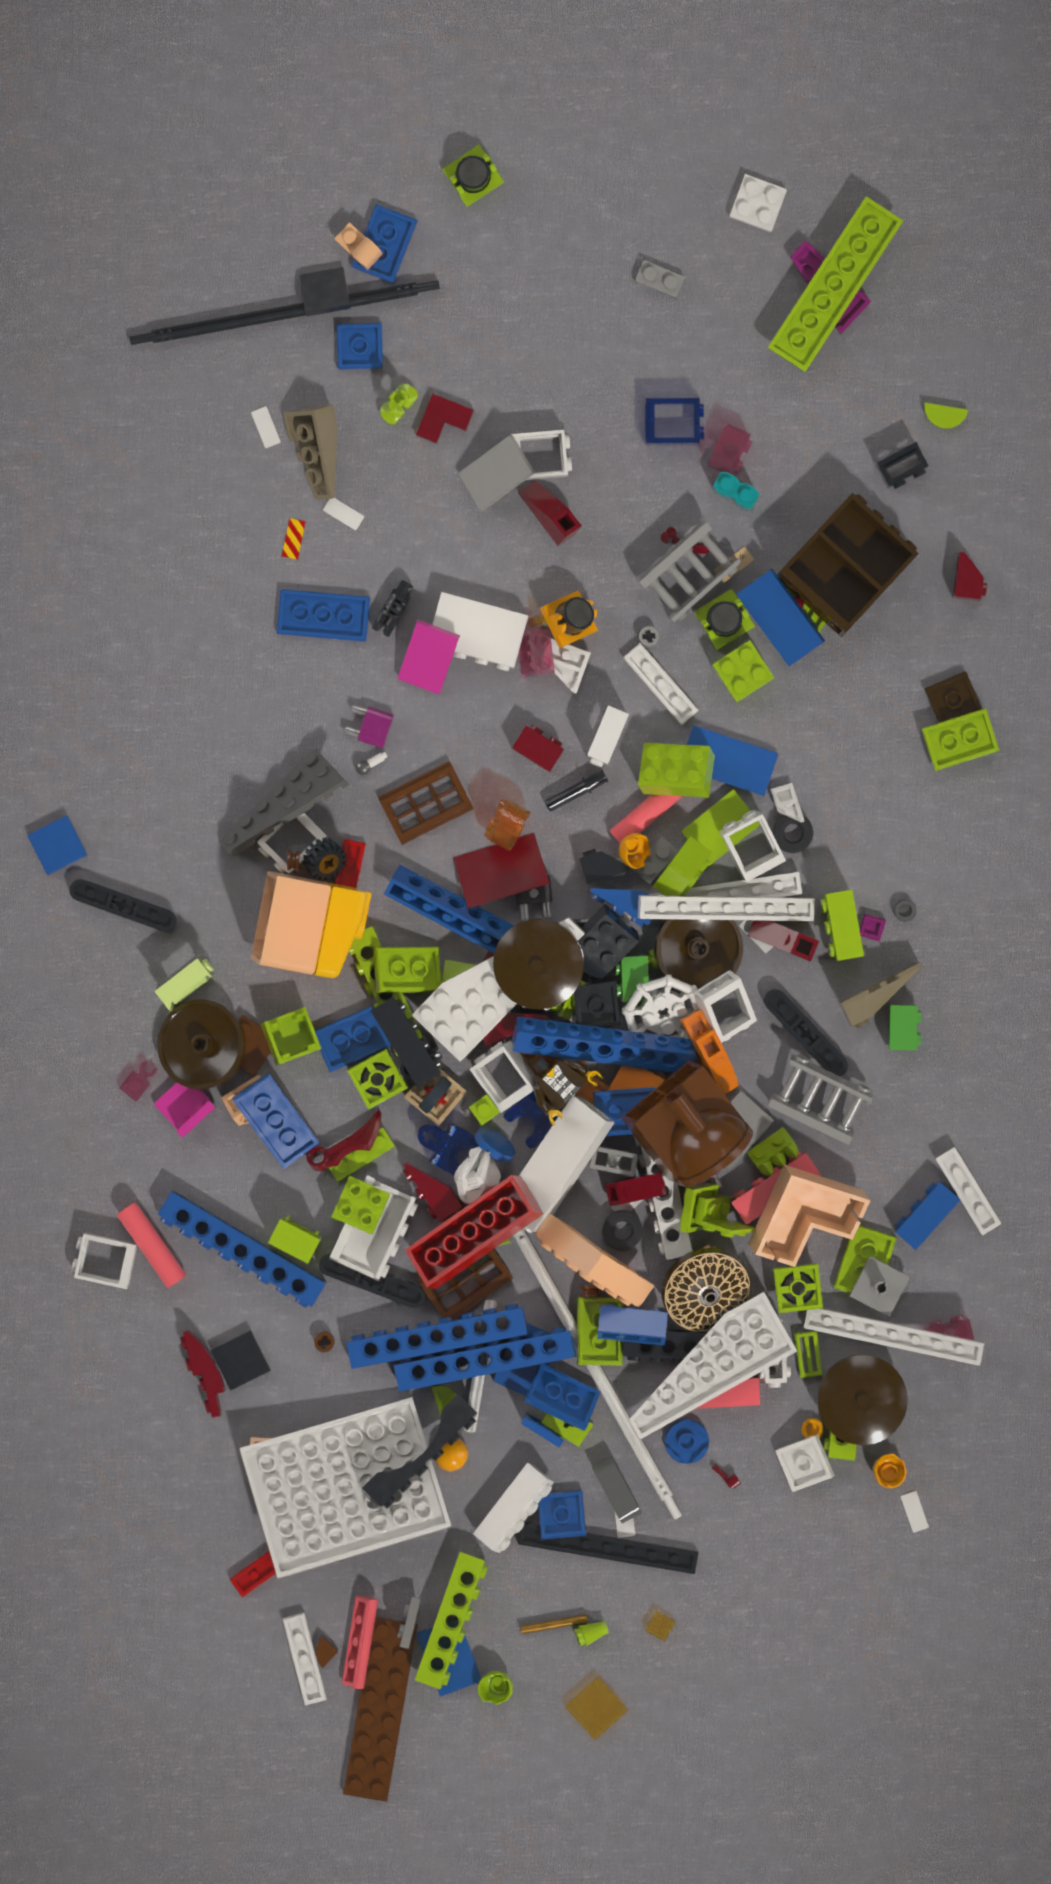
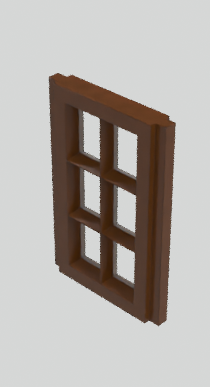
(435, 821)
(474, 1297)

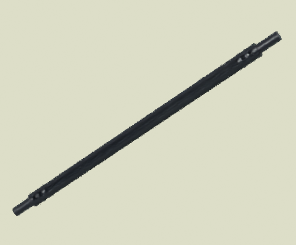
(277, 314)

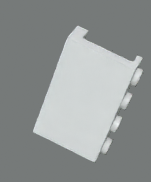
(484, 630)
(371, 1252)

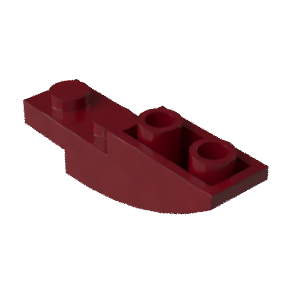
(202, 1362)

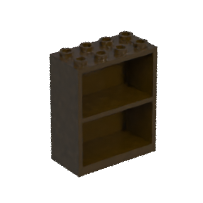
(847, 564)

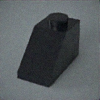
(600, 866)

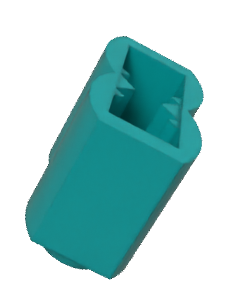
(729, 487)

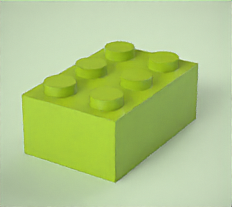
(676, 770)
(842, 925)

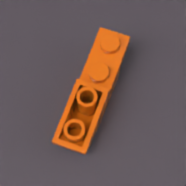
(711, 1051)

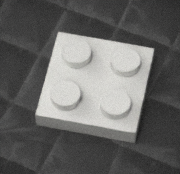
(758, 203)
(804, 1463)

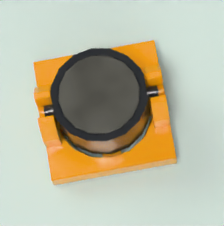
(572, 616)

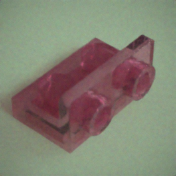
(536, 653)

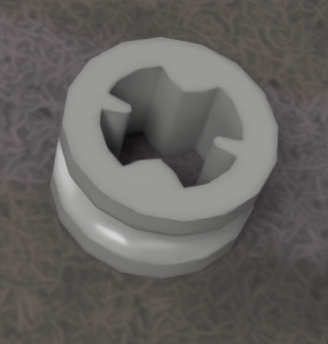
(644, 641)

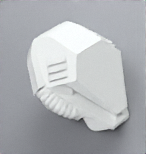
(474, 1184)

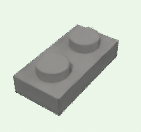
(660, 279)
(660, 856)
(406, 1630)

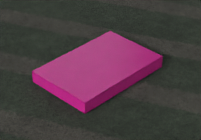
(428, 657)

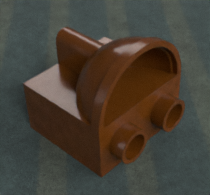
(689, 1126)

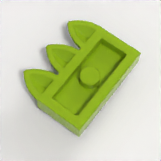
(773, 1151)

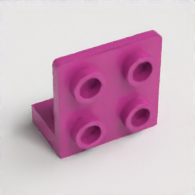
(184, 1107)

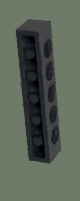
(656, 1354)

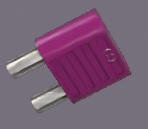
(374, 726)

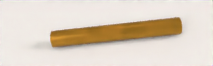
(552, 1624)

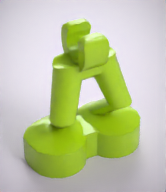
(403, 397)

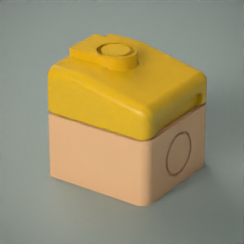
(308, 924)

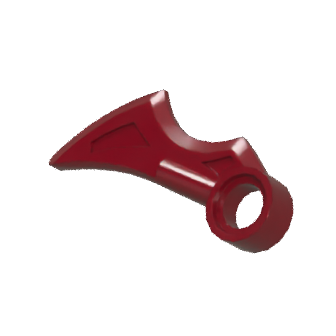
(360, 1140)

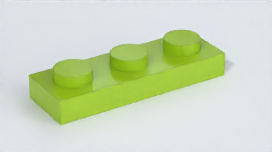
(361, 1157)

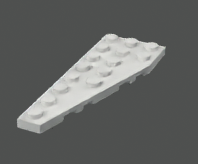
(469, 1005)
(730, 1353)

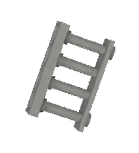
(684, 549)
(820, 1121)

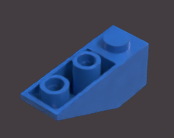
(622, 902)

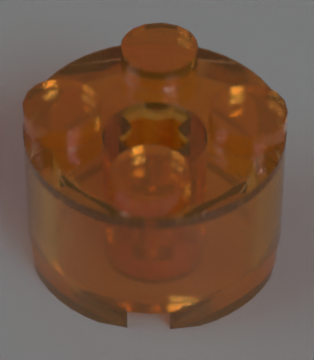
(508, 824)

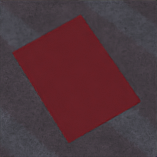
(498, 873)

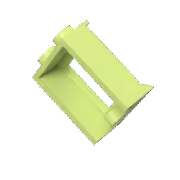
(185, 982)

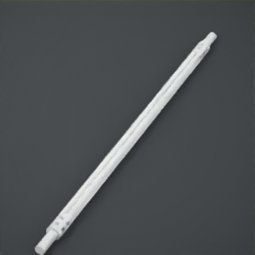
(598, 1374)

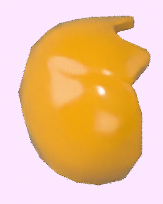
(634, 850)
(454, 1457)
(889, 1471)

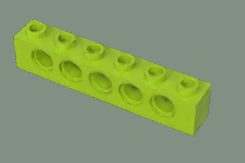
(365, 965)
(426, 1673)

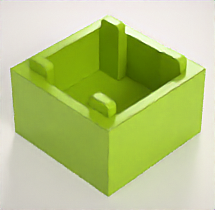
(290, 1036)
(295, 1239)

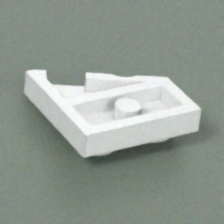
(569, 664)

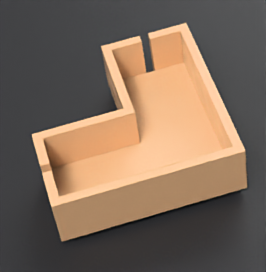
(799, 1205)
(593, 1262)

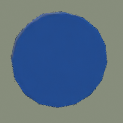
(495, 1142)
(686, 1441)

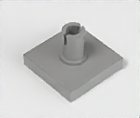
(879, 1286)

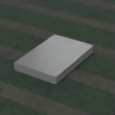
(496, 473)
(754, 1116)

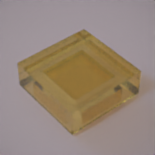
(660, 1626)

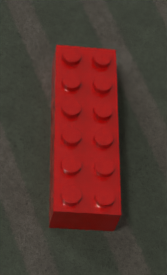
(474, 1231)

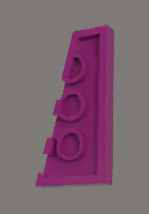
(807, 262)

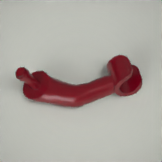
(670, 537)

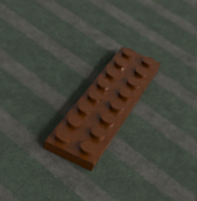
(379, 1713)

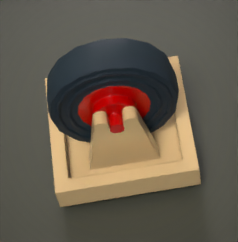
(436, 1097)

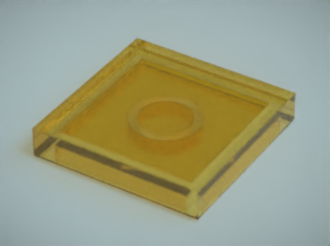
(596, 1708)

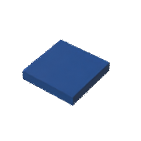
(359, 346)
(57, 845)
(539, 1428)
(562, 1515)

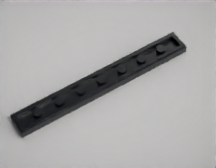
(614, 1549)

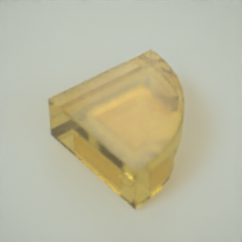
(537, 621)

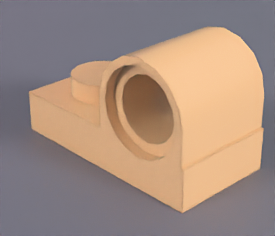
(358, 246)

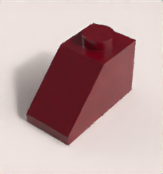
(968, 580)

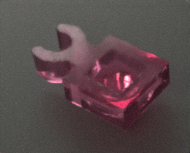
(136, 1083)

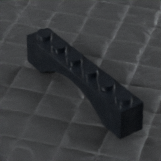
(386, 1485)

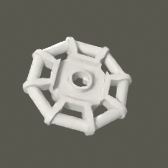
(654, 1002)

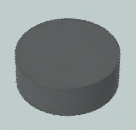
(904, 910)

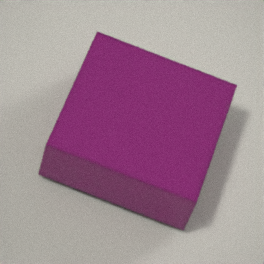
(872, 927)

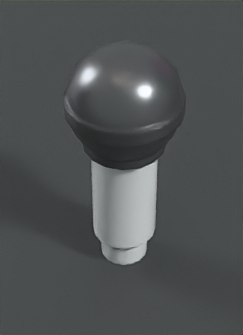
(364, 766)

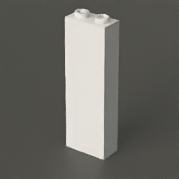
(564, 1155)

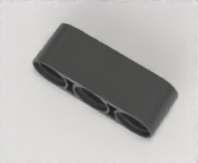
(616, 1489)

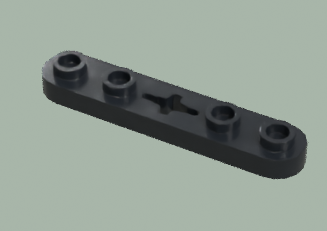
(102, 897)
(790, 1016)
(393, 1288)

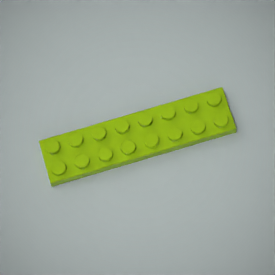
(835, 284)

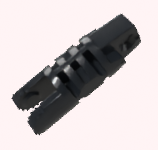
(393, 608)

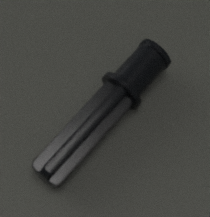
(576, 790)

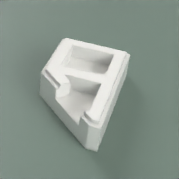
(787, 802)

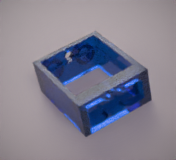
(650, 439)

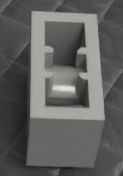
(614, 1161)

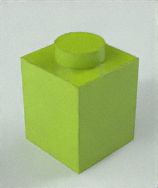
(484, 1109)

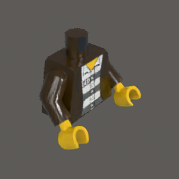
(559, 1083)

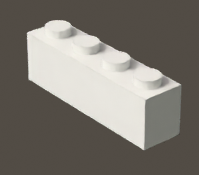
(513, 1508)

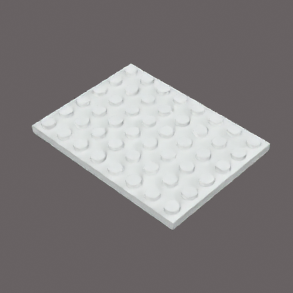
(313, 1482)

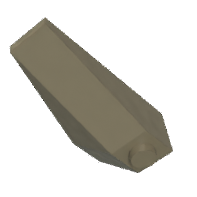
(316, 440)
(868, 1001)

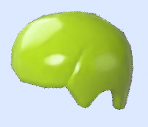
(495, 1687)

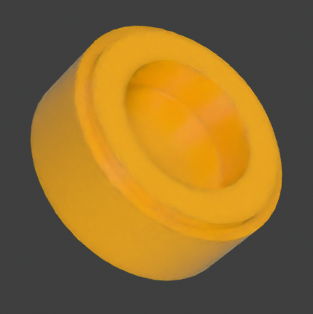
(812, 1427)

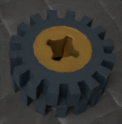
(324, 859)

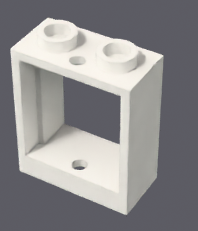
(564, 441)
(607, 736)
(280, 864)
(761, 865)
(715, 991)
(489, 1084)
(78, 1264)

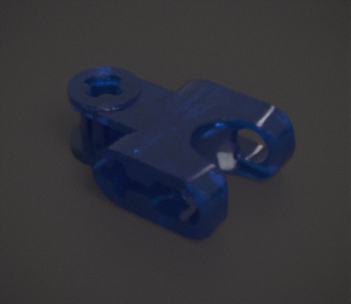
(528, 1107)
(446, 1145)

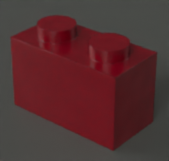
(538, 748)

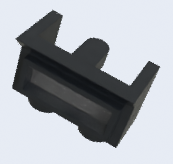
(902, 465)

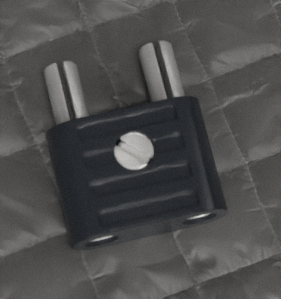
(536, 895)

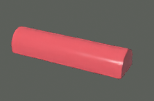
(643, 815)
(151, 1245)
(359, 1641)

